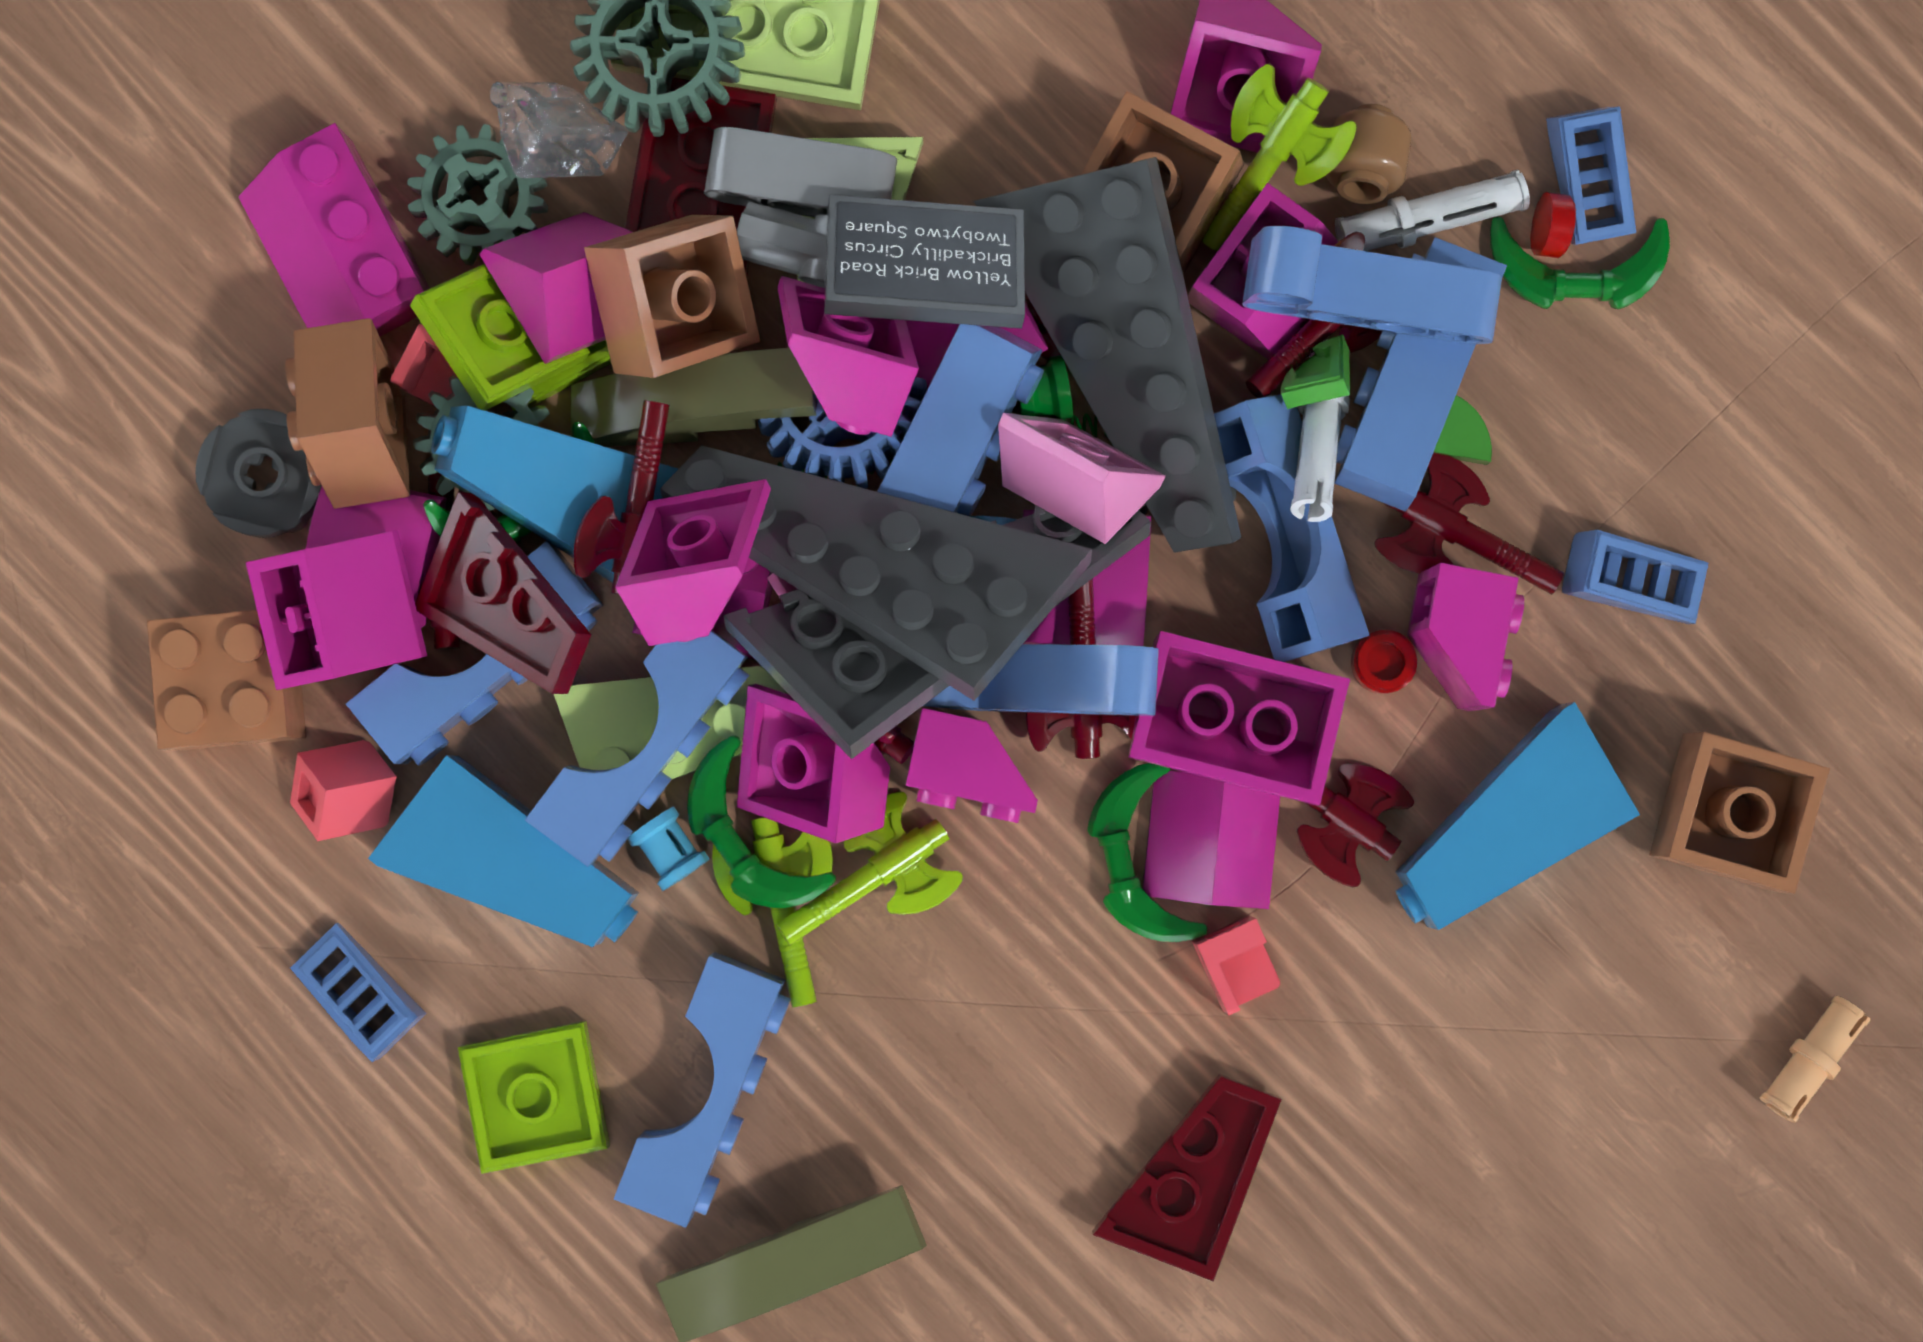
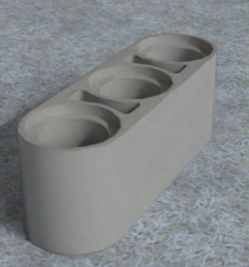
(793, 171)

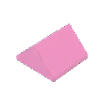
(1073, 474)

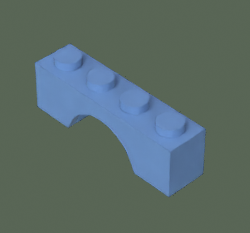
(1310, 588)
(413, 711)
(588, 807)
(673, 1165)

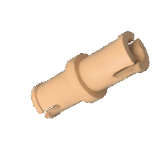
(1815, 1059)

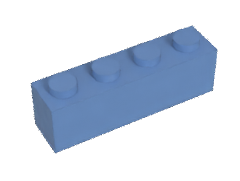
(1406, 403)
(960, 418)

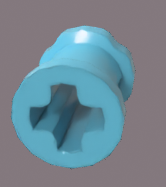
(668, 848)

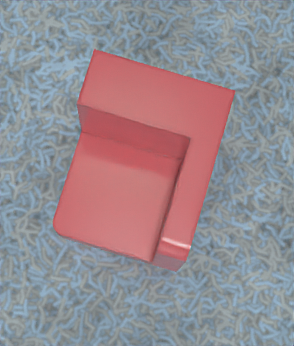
(422, 368)
(342, 789)
(1237, 963)

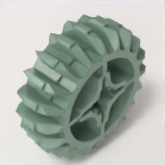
(684, 52)

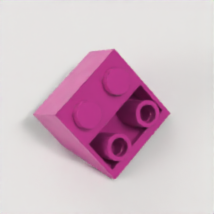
(1222, 283)
(336, 609)
(1463, 630)
(966, 760)

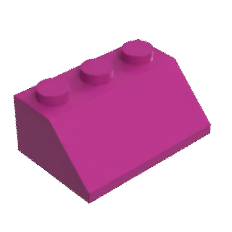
(333, 235)
(1241, 719)

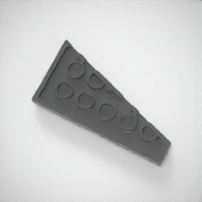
(1121, 317)
(912, 575)
(853, 680)

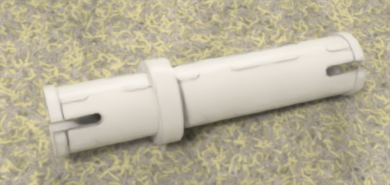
(1406, 220)
(1318, 457)

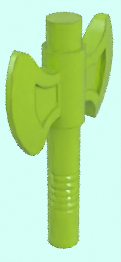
(1287, 131)
(805, 857)
(897, 859)

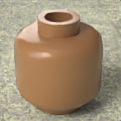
(1376, 158)

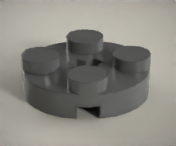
(232, 494)

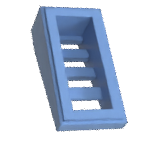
(1615, 170)
(1595, 568)
(406, 1010)

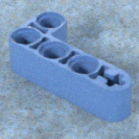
(1320, 282)
(1068, 681)

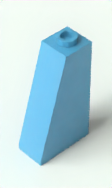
(534, 472)
(1525, 816)
(476, 845)

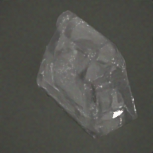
(554, 130)

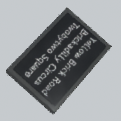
(925, 261)

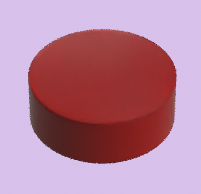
(1553, 225)
(1384, 662)

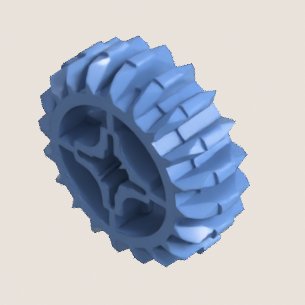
(815, 450)

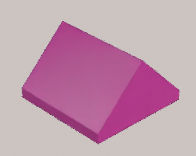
(551, 284)
(1210, 842)

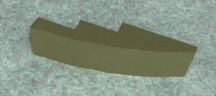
(703, 397)
(791, 1264)

